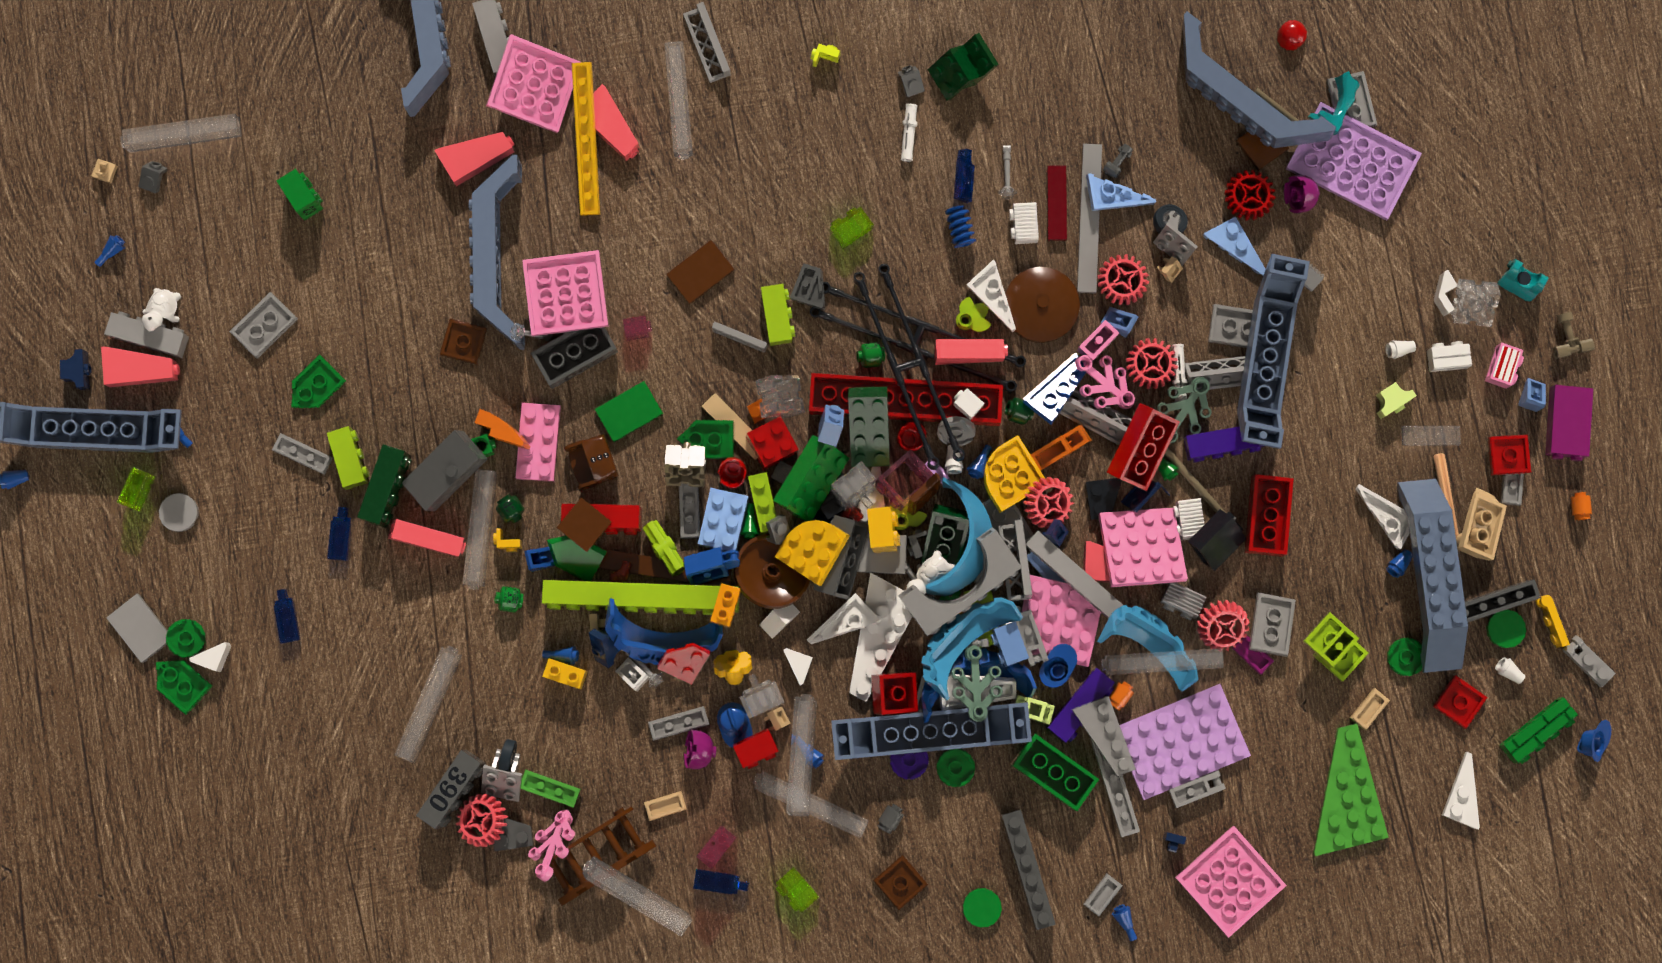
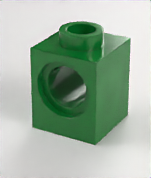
(491, 445)

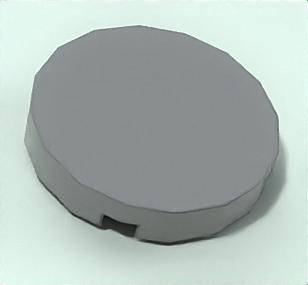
(961, 428)
(178, 512)

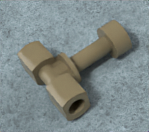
(1571, 344)

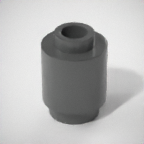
(890, 818)

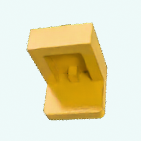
(510, 545)

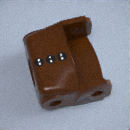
(591, 462)

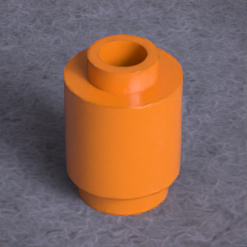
(1581, 506)
(1121, 695)

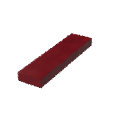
(1056, 203)

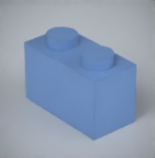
(831, 425)
(1009, 644)

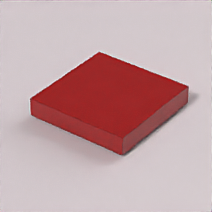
(1509, 455)
(1460, 702)

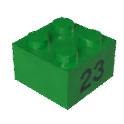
(300, 194)

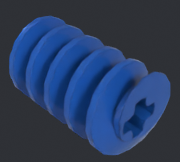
(958, 224)

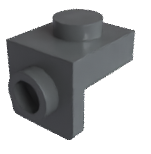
(911, 80)
(151, 176)
(777, 529)
(914, 548)

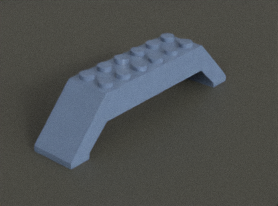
(432, 55)
(1241, 101)
(487, 245)
(1270, 351)
(90, 428)
(1436, 574)
(943, 732)

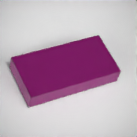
(1257, 660)

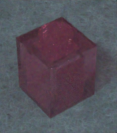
(637, 328)

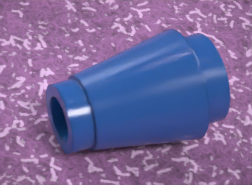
(10, 479)
(1399, 564)

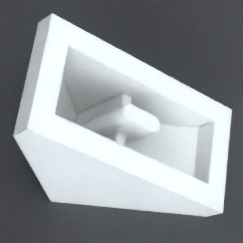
(778, 620)
(213, 658)
(799, 663)
(632, 674)

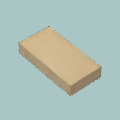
(1369, 709)
(665, 805)

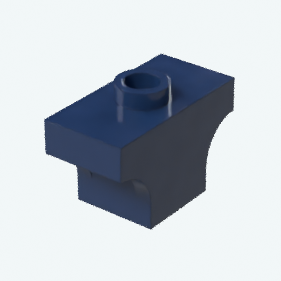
(76, 369)
(603, 647)

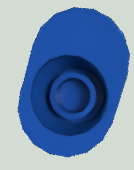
(1059, 667)
(733, 723)
(1595, 741)

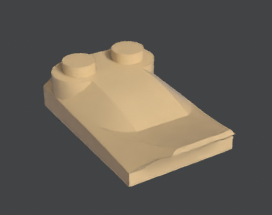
(1482, 526)

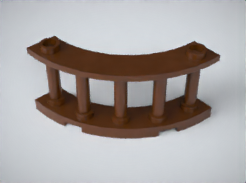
(622, 857)

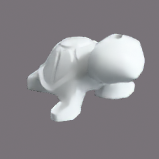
(160, 306)
(930, 571)

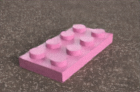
(540, 429)

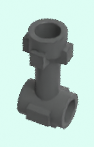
(1113, 169)

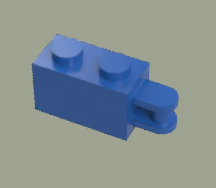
(710, 565)

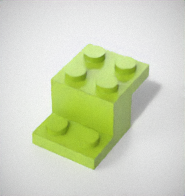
(1335, 646)

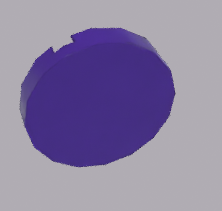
(909, 765)

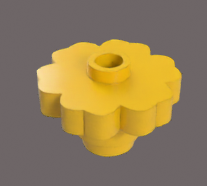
(733, 666)

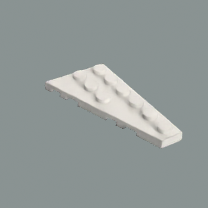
(879, 640)

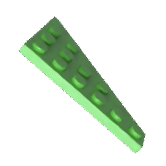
(1350, 802)

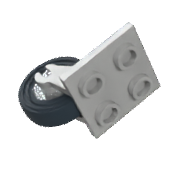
(1170, 224)
(505, 780)

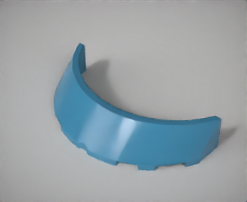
(972, 559)
(1149, 632)
(956, 636)

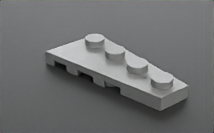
(1103, 728)

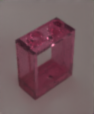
(916, 466)
(712, 853)

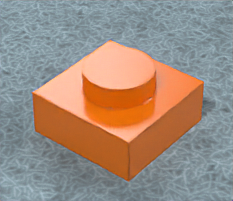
(754, 410)

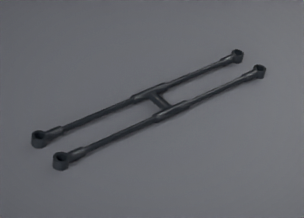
(921, 326)
(897, 369)

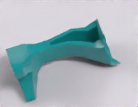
(1346, 88)

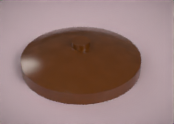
(1042, 304)
(765, 578)

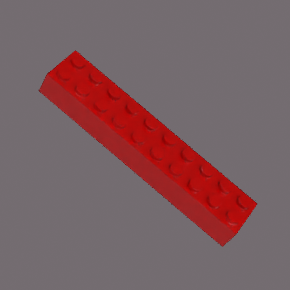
(834, 389)

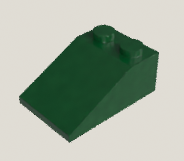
(946, 533)

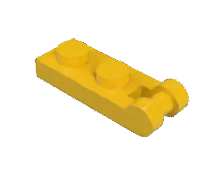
(1552, 620)

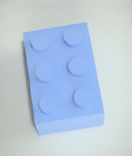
(723, 520)

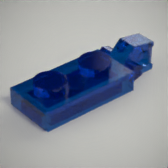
(964, 176)
(339, 536)
(286, 618)
(718, 882)

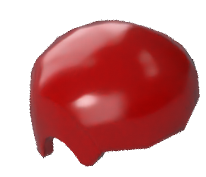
(1291, 35)
(909, 438)
(732, 472)

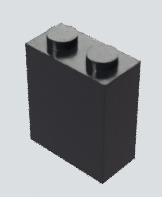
(1217, 539)

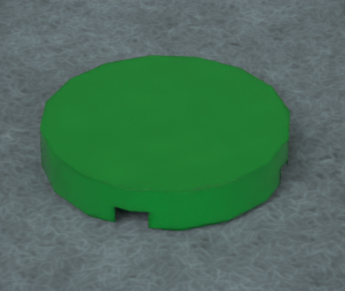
(1506, 629)
(185, 638)
(1405, 657)
(951, 771)
(982, 907)

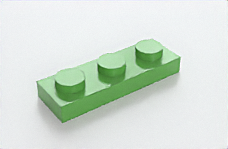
(550, 788)

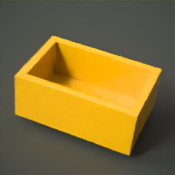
(882, 529)

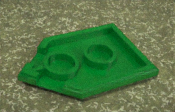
(315, 384)
(714, 435)
(574, 559)
(181, 684)

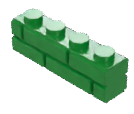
(1539, 730)

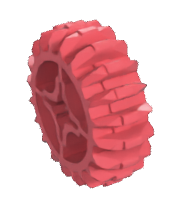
(1126, 286)
(1139, 375)
(1039, 506)
(1220, 636)
(473, 809)

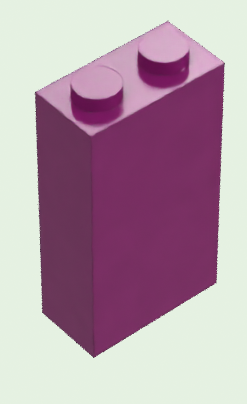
(1569, 422)

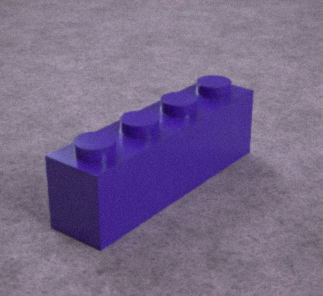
(1216, 444)
(1093, 688)

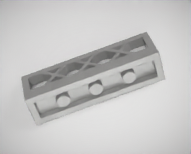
(712, 38)
(1218, 378)
(1096, 419)
(1022, 559)

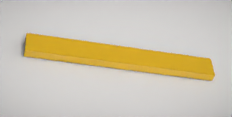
(585, 138)

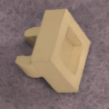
(104, 171)
(1171, 269)
(595, 622)
(778, 719)

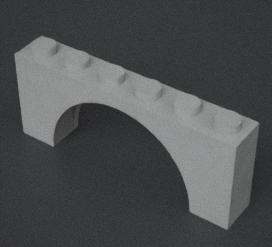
(997, 566)

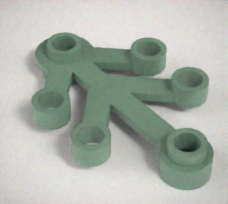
(1187, 406)
(976, 687)

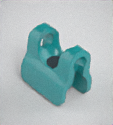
(1522, 281)

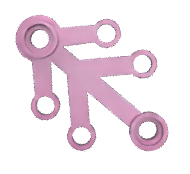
(1106, 382)
(562, 821)

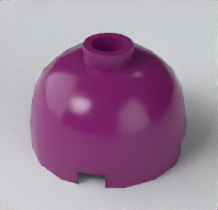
(1301, 193)
(699, 750)

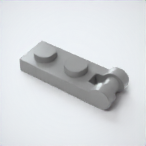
(1031, 638)
(1589, 661)
(1196, 789)

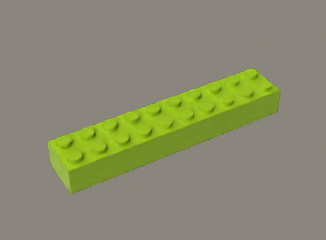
(630, 596)

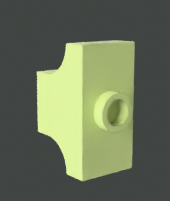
(1393, 399)
(1038, 710)

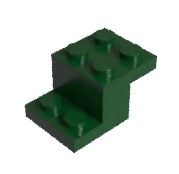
(963, 66)

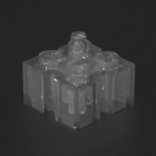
(1475, 302)
(780, 396)
(854, 486)
(760, 697)

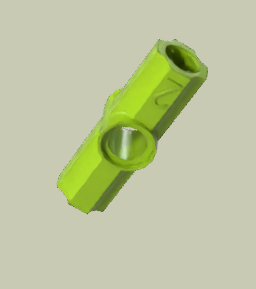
(664, 548)

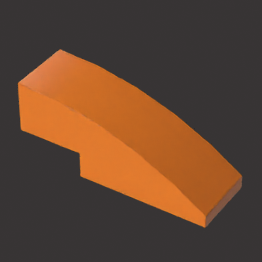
(500, 429)
(1061, 447)

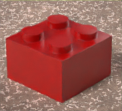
(772, 443)
(894, 693)
(756, 748)

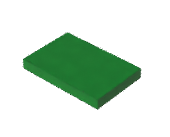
(629, 411)

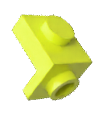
(827, 52)

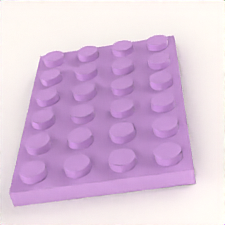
(1358, 165)
(1183, 741)

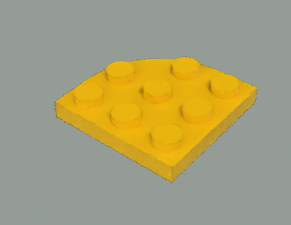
(1010, 473)
(812, 549)

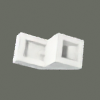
(1445, 284)

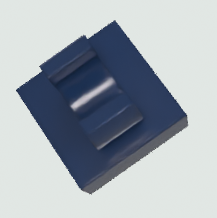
(1056, 532)
(1173, 841)

